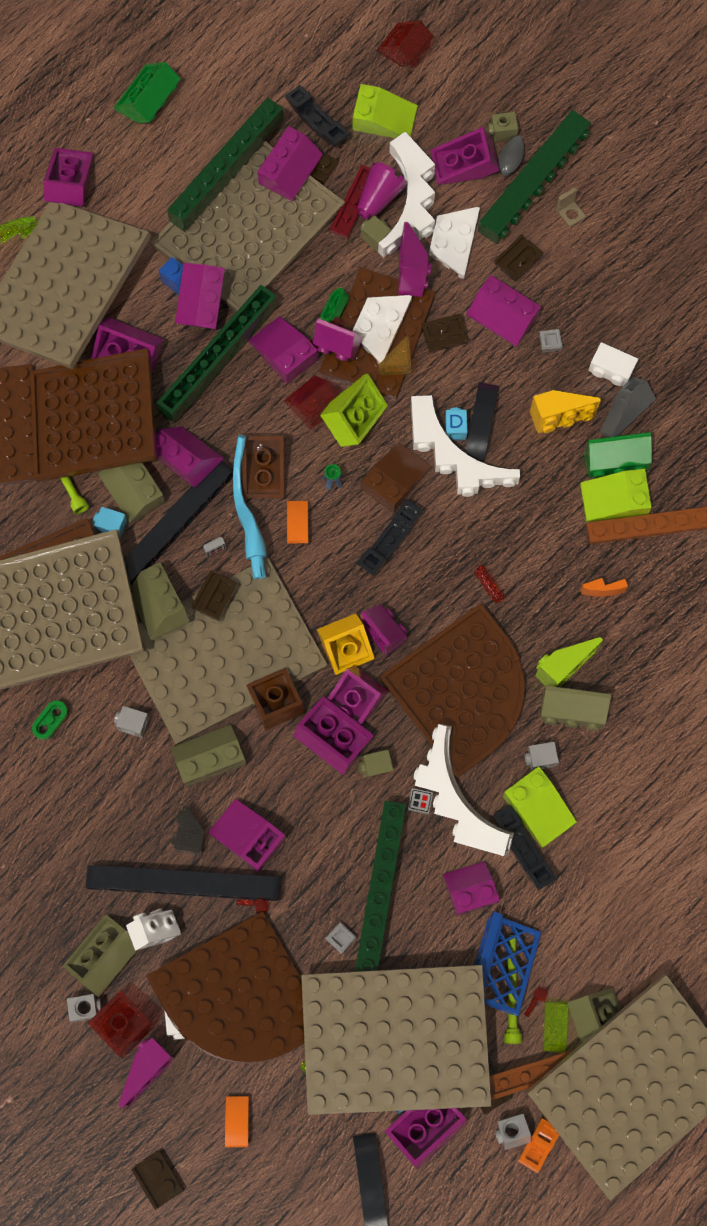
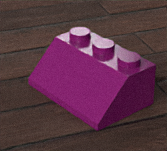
(289, 164)
(199, 295)
(503, 310)
(117, 338)
(185, 454)
(333, 735)
(425, 1132)

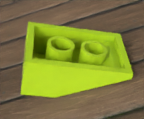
(383, 113)
(354, 411)
(616, 496)
(563, 663)
(539, 807)

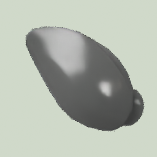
(511, 156)

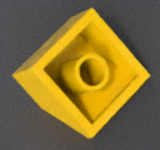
(346, 643)

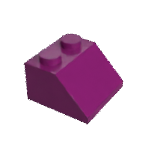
(337, 340)
(383, 629)
(471, 889)

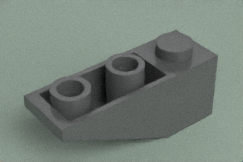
(627, 406)

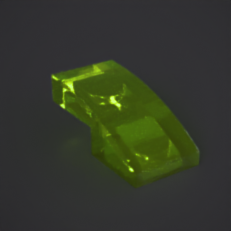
(20, 226)
(555, 1026)

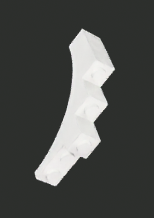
(417, 170)
(448, 457)
(438, 776)

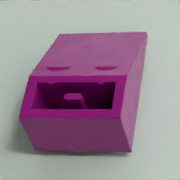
(247, 835)

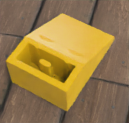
(561, 409)

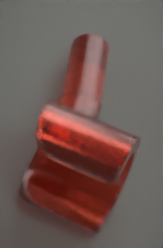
(260, 904)
(539, 995)

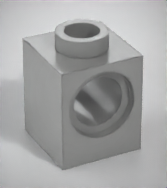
(131, 721)
(541, 756)
(74, 1007)
(517, 1123)

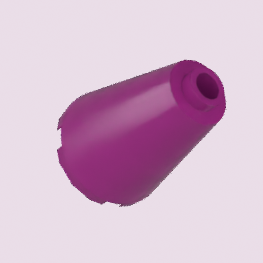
(379, 190)

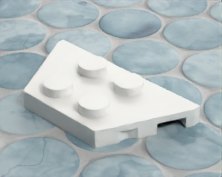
(454, 239)
(380, 323)

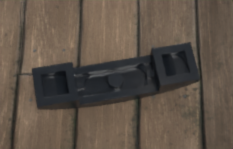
(315, 118)
(481, 421)
(390, 538)
(524, 849)
(370, 1180)

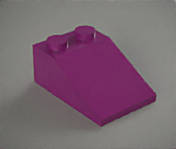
(465, 158)
(68, 176)
(412, 264)
(284, 349)
(357, 694)
(146, 1067)

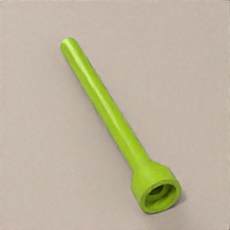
(78, 503)
(512, 1033)

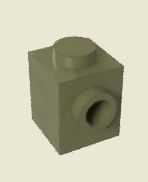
(503, 126)
(374, 231)
(375, 764)

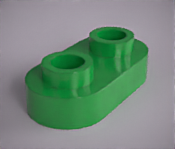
(335, 305)
(48, 720)

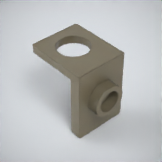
(566, 203)

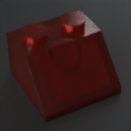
(406, 43)
(311, 400)
(121, 1025)

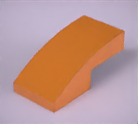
(297, 522)
(599, 589)
(237, 1121)
(541, 1144)

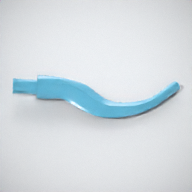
(254, 541)

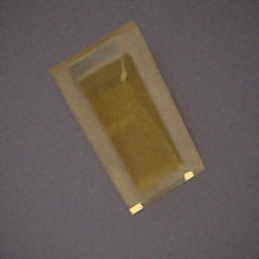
(398, 360)

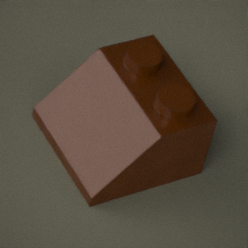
(275, 699)

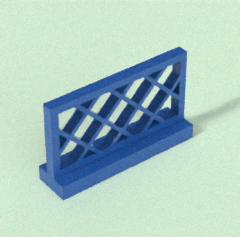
(487, 952)

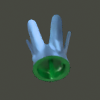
(332, 473)

